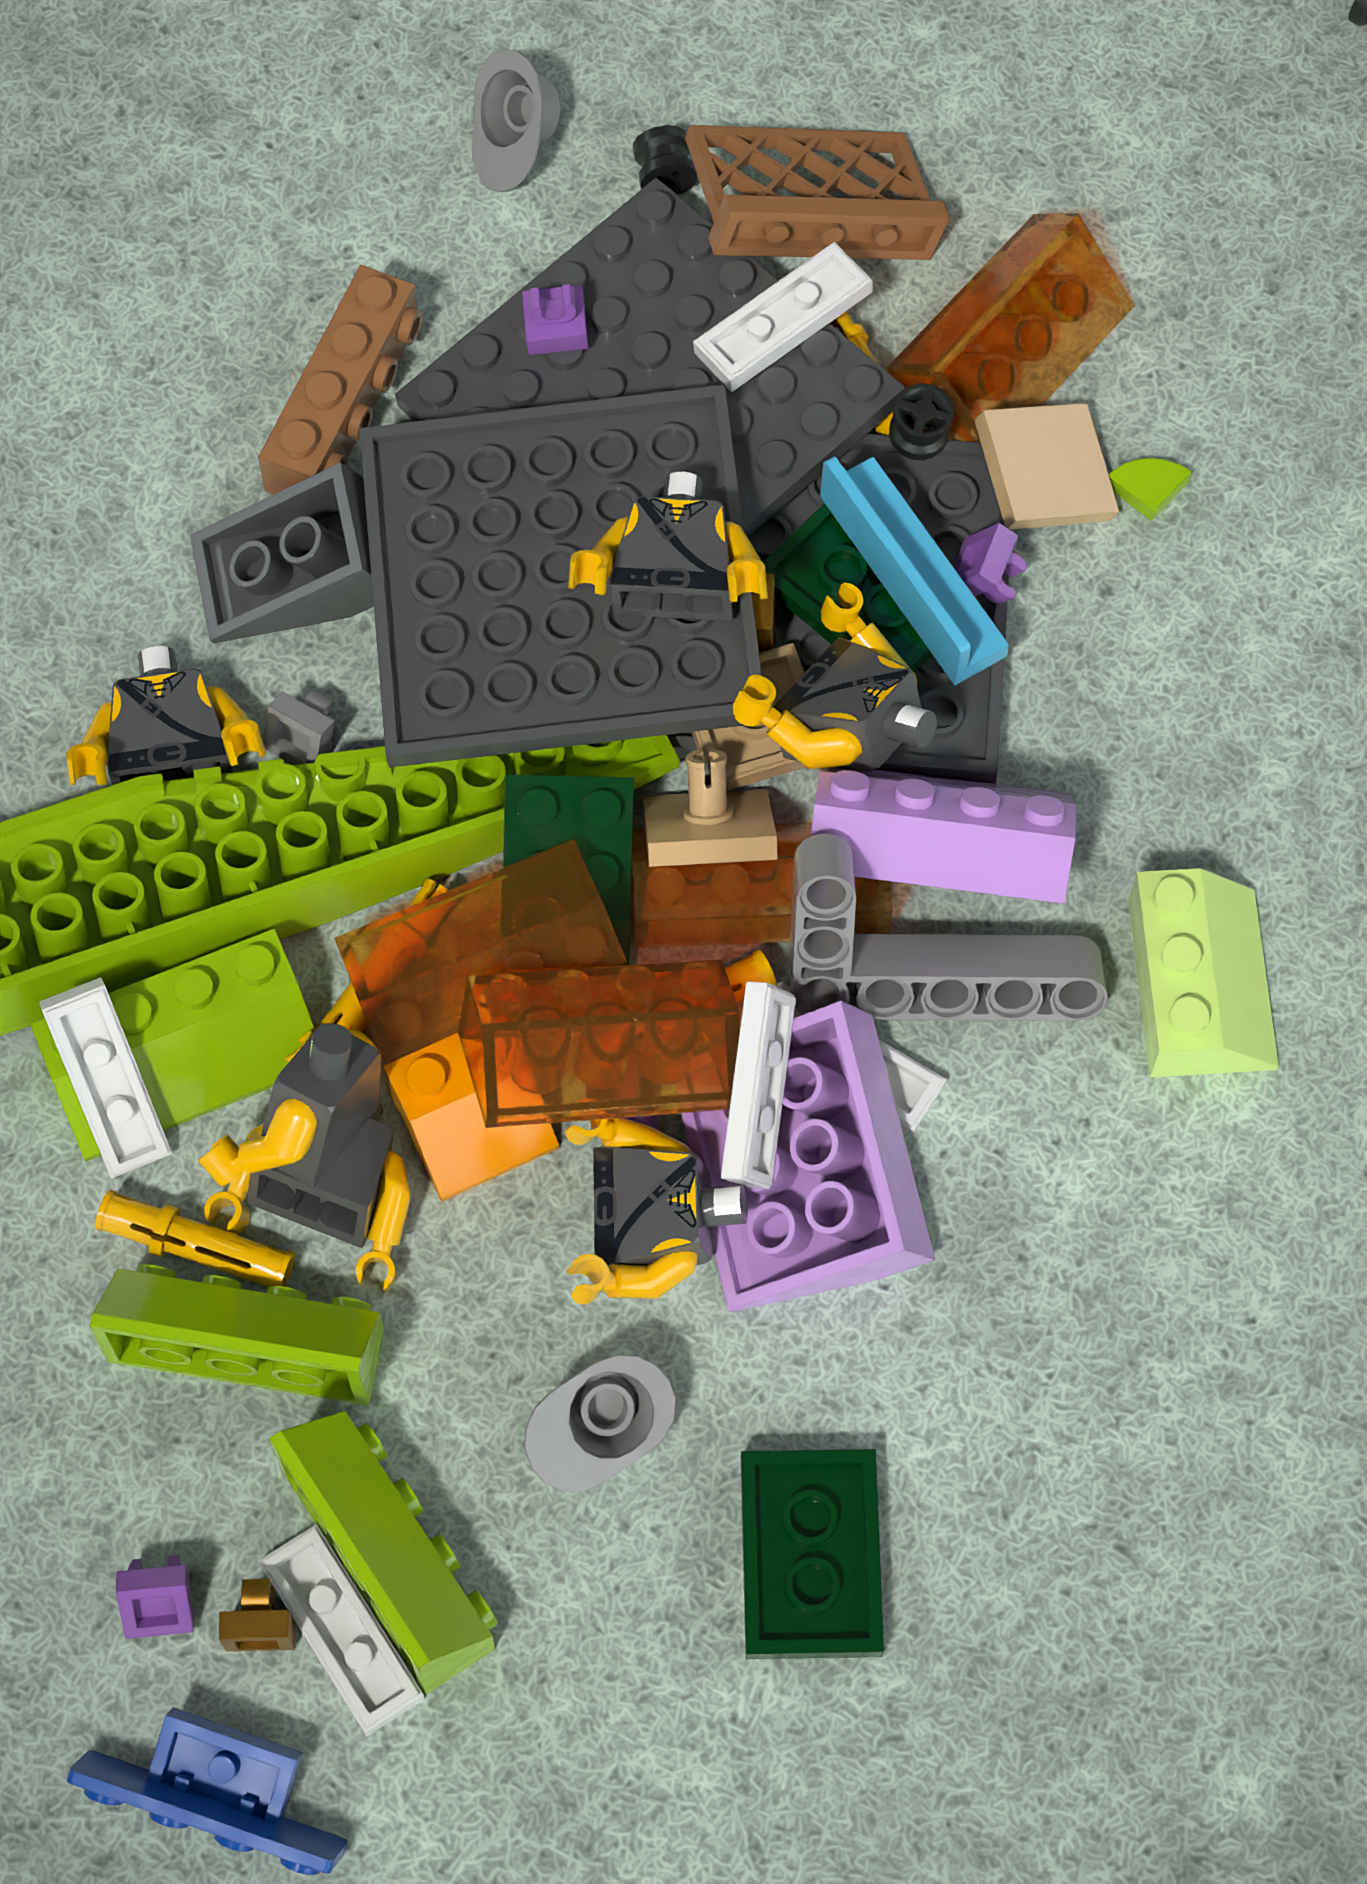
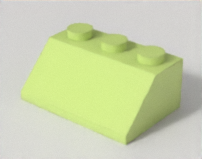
(1200, 974)

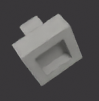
(299, 729)

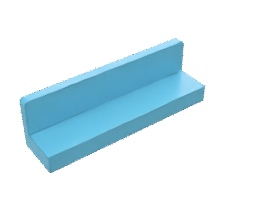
(912, 568)

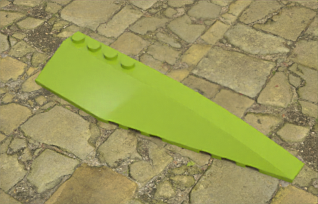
(204, 861)

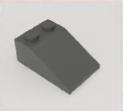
(287, 559)

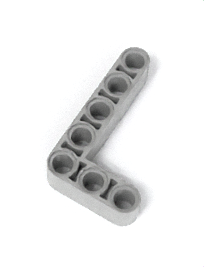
(926, 972)

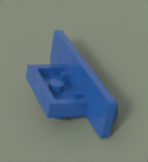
(216, 1783)

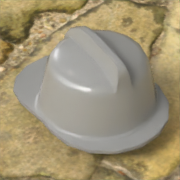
(512, 118)
(599, 1422)

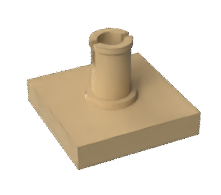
(709, 821)

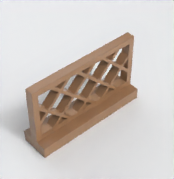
(805, 225)

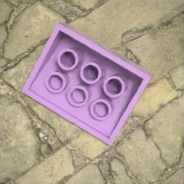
(950, 831)
(842, 1174)

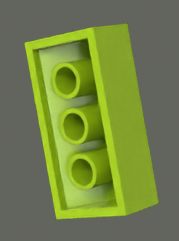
(200, 1033)
(239, 1334)
(385, 1548)

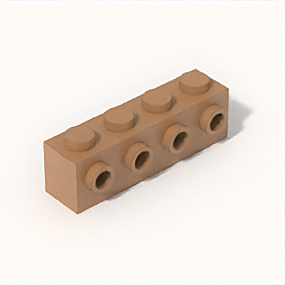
(342, 379)

